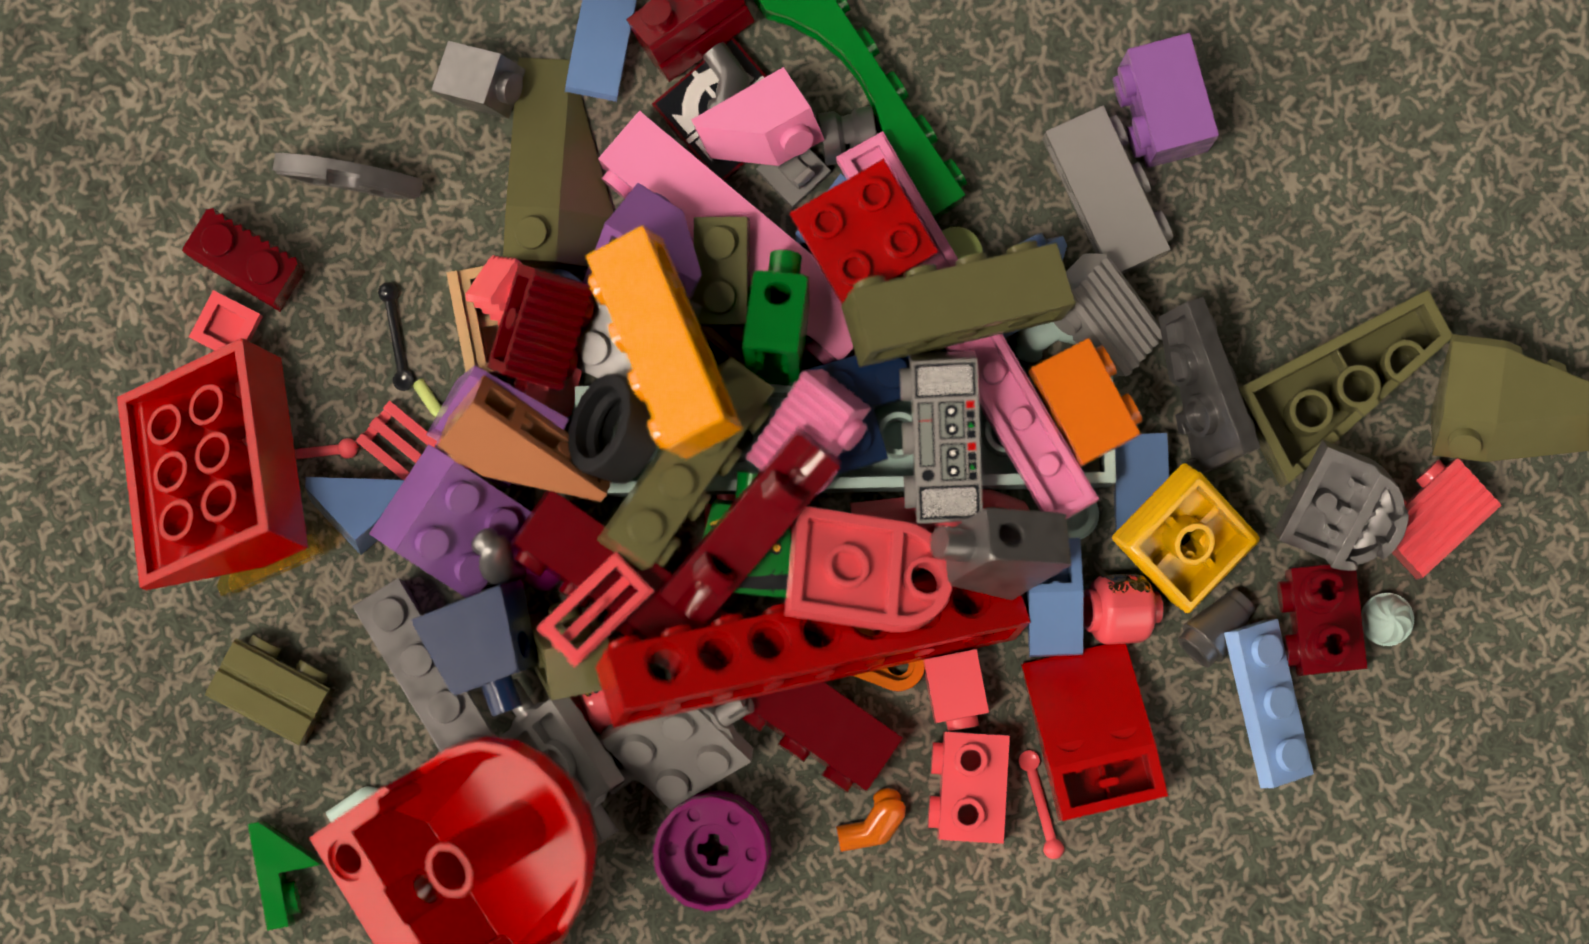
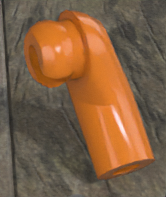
(879, 824)

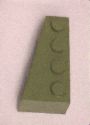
(1339, 383)

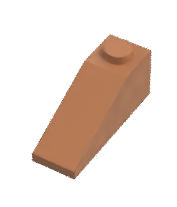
(514, 444)

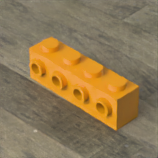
(662, 343)

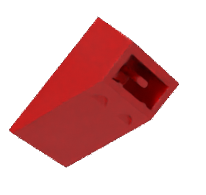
(1093, 731)

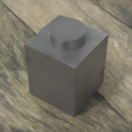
(478, 79)

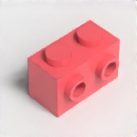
(970, 787)

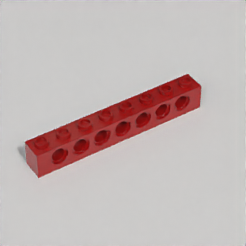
(639, 696)

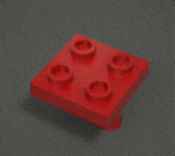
(863, 230)

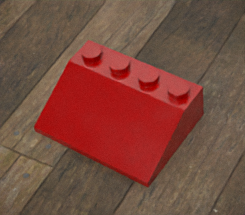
(212, 468)

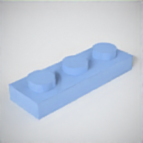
(1268, 703)

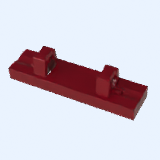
(750, 526)

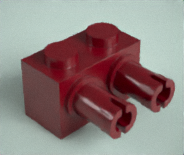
(1323, 620)

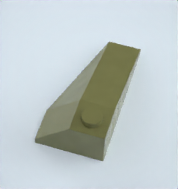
(1505, 404)

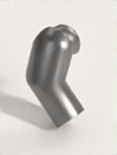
(728, 71)
(496, 558)

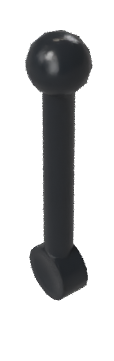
(403, 379)

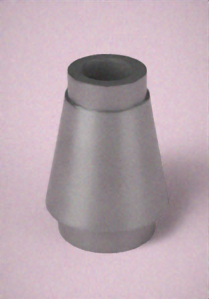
(1204, 634)

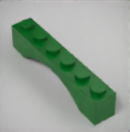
(909, 136)

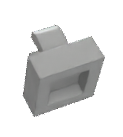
(795, 177)

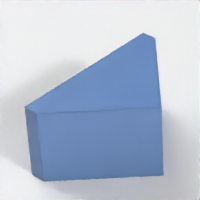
(352, 505)

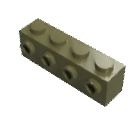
(957, 303)
(676, 486)

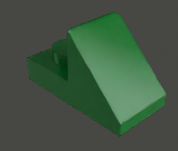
(273, 857)

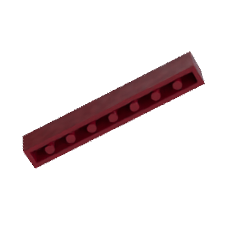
(809, 718)

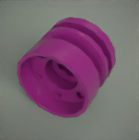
(688, 870)

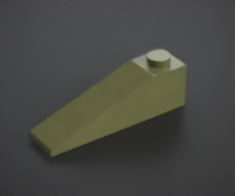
(554, 174)

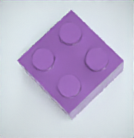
(1165, 101)
(440, 514)

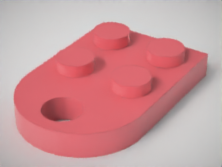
(861, 570)

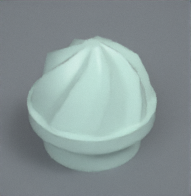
(1387, 619)

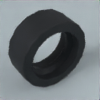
(593, 428)

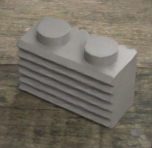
(1109, 313)

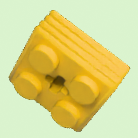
(1215, 532)

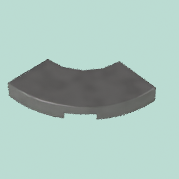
(347, 175)

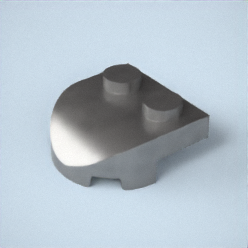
(1344, 509)

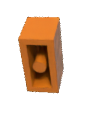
(1085, 401)

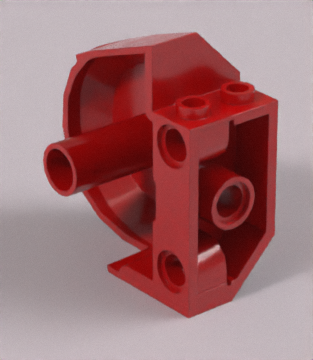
(467, 849)

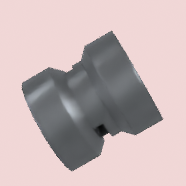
(845, 131)

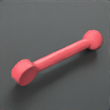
(346, 448)
(1053, 847)

